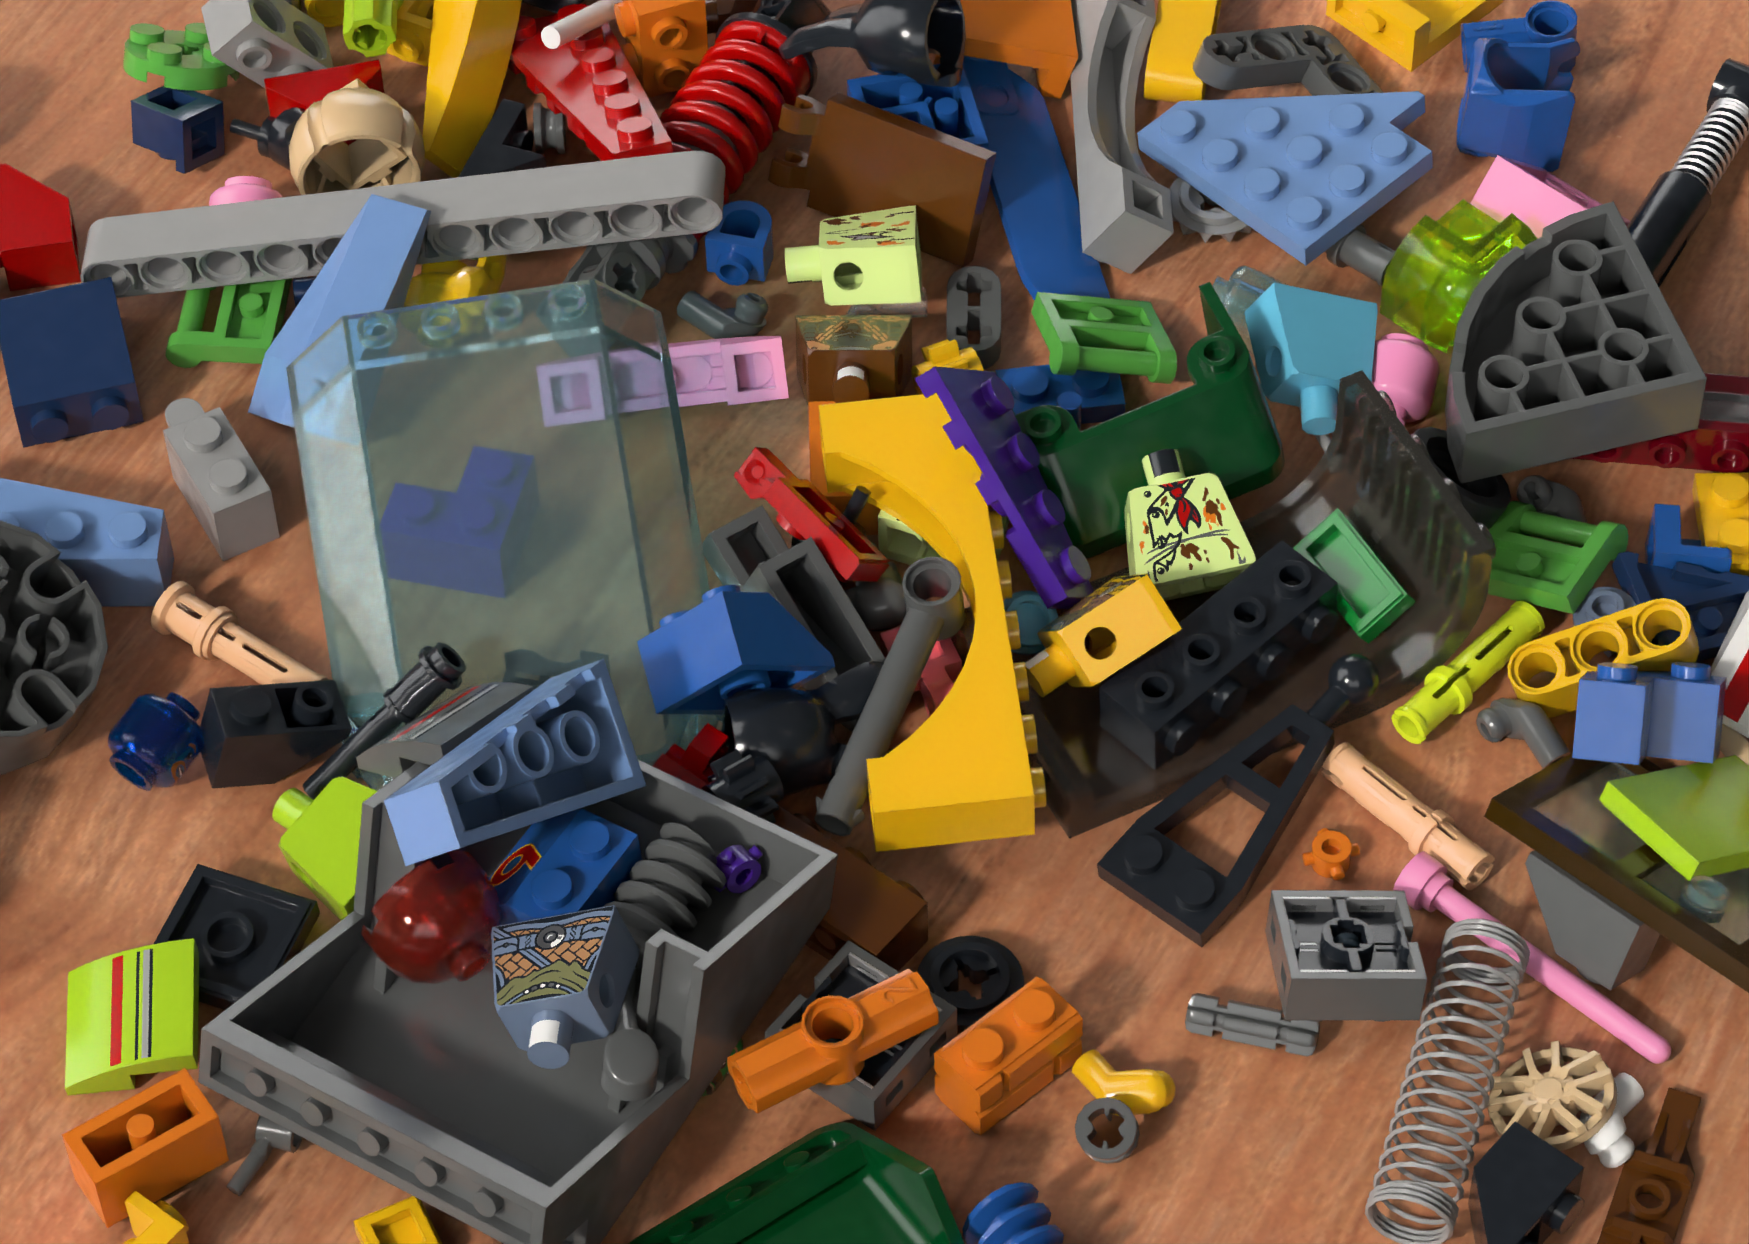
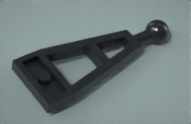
(1183, 887)

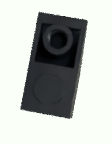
(269, 730)
(1523, 1190)

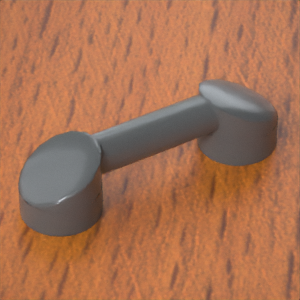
(629, 1056)

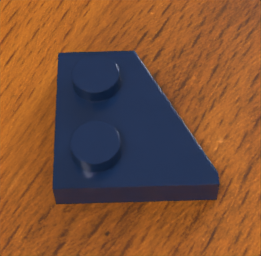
(1707, 597)

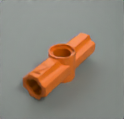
(801, 1057)

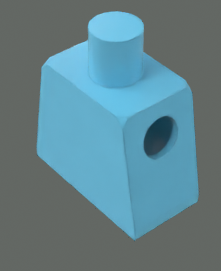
(1307, 345)

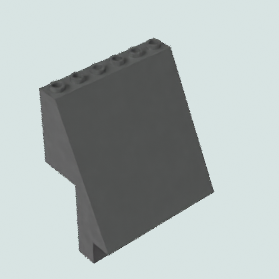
(437, 1090)

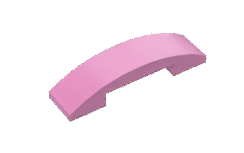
(729, 370)

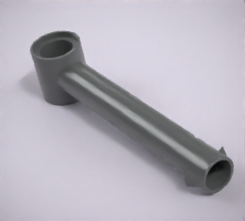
(894, 687)

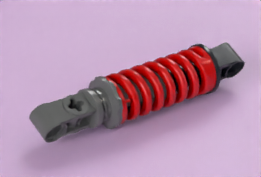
(722, 114)

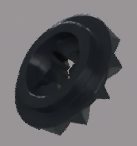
(979, 961)

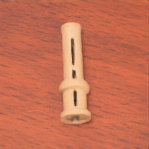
(218, 635)

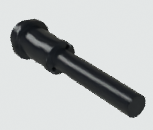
(436, 671)

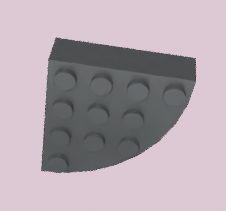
(1567, 353)

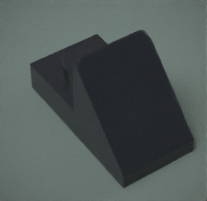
(505, 144)

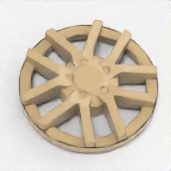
(1555, 1095)

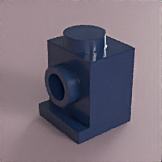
(179, 126)

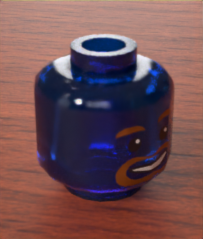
(156, 740)

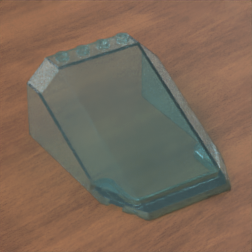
(501, 490)

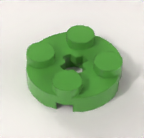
(177, 55)

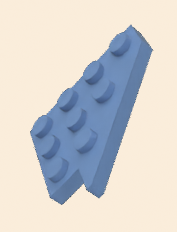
(1294, 164)

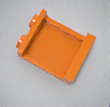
(1023, 34)

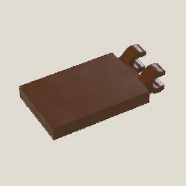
(881, 161)

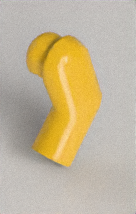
(1139, 1089)

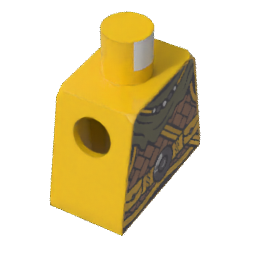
(1121, 625)

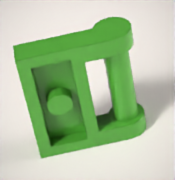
(244, 327)
(1104, 336)
(1546, 570)

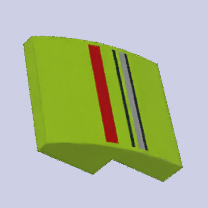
(132, 1016)

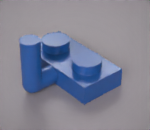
(1085, 395)

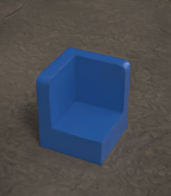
(1666, 547)

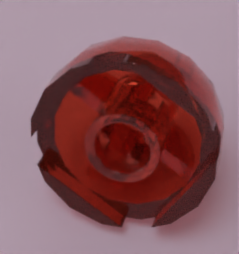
(436, 922)

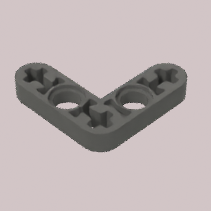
(1279, 58)

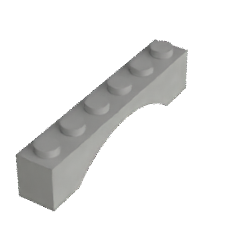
(1120, 203)

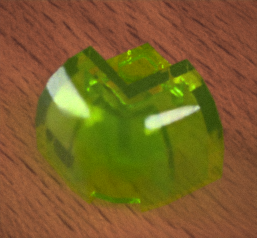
(1442, 266)

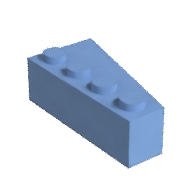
(107, 542)
(531, 763)

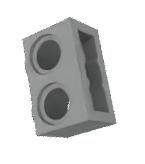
(265, 38)

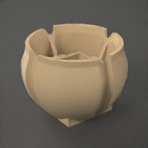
(386, 149)

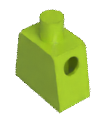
(324, 840)

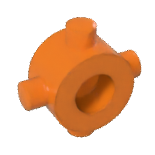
(1331, 854)

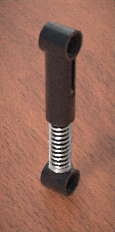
(1684, 193)

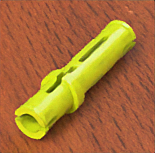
(1451, 686)

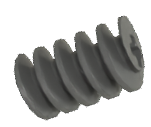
(667, 884)

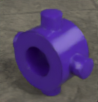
(739, 867)

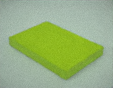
(1689, 814)

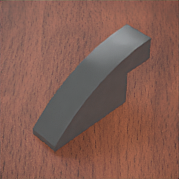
(758, 560)

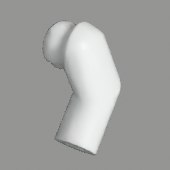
(1611, 1142)

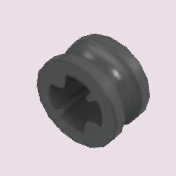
(548, 130)
(1086, 1131)

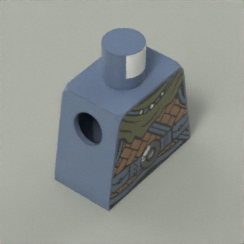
(561, 980)

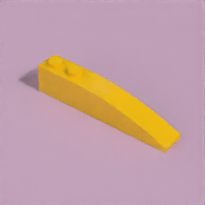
(465, 75)

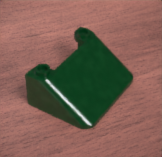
(821, 1190)

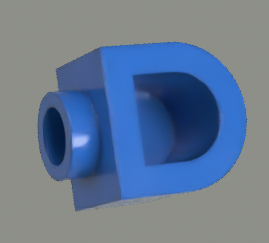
(741, 244)

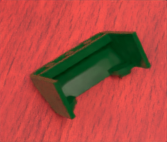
(1215, 426)

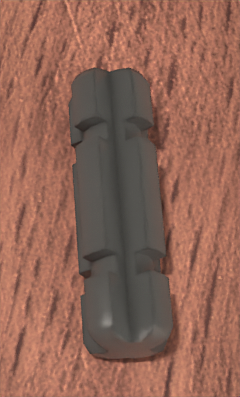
(1250, 1024)

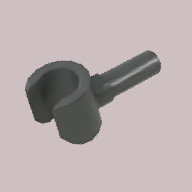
(267, 1136)

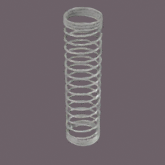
(1421, 1189)

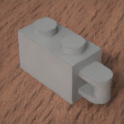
(218, 479)

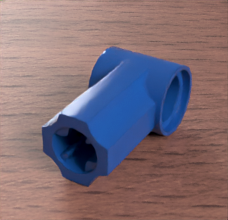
(1543, 23)

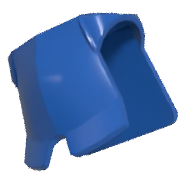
(1517, 101)

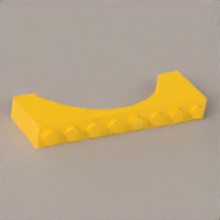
(969, 762)

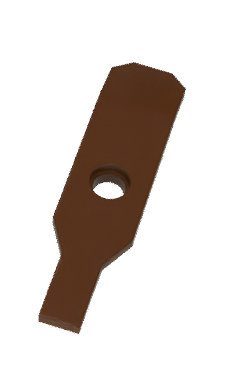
(1656, 1168)

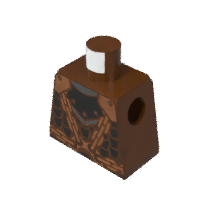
(853, 356)

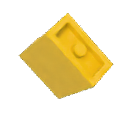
(1408, 28)

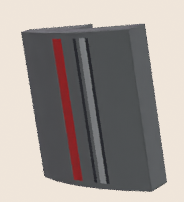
(441, 728)

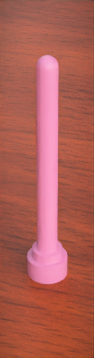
(1430, 888)

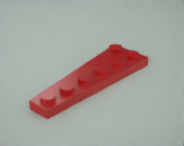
(591, 87)

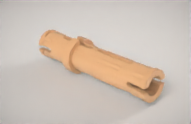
(1408, 816)

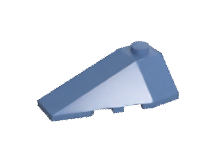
(362, 275)

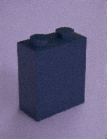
(67, 362)

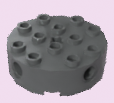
(48, 648)

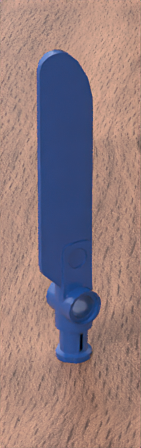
(1032, 184)

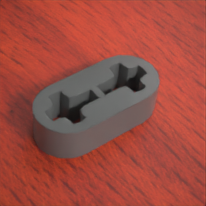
(980, 318)

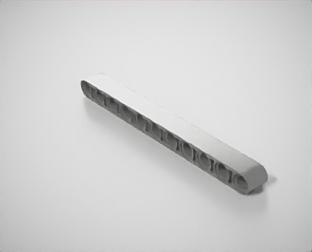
(467, 220)

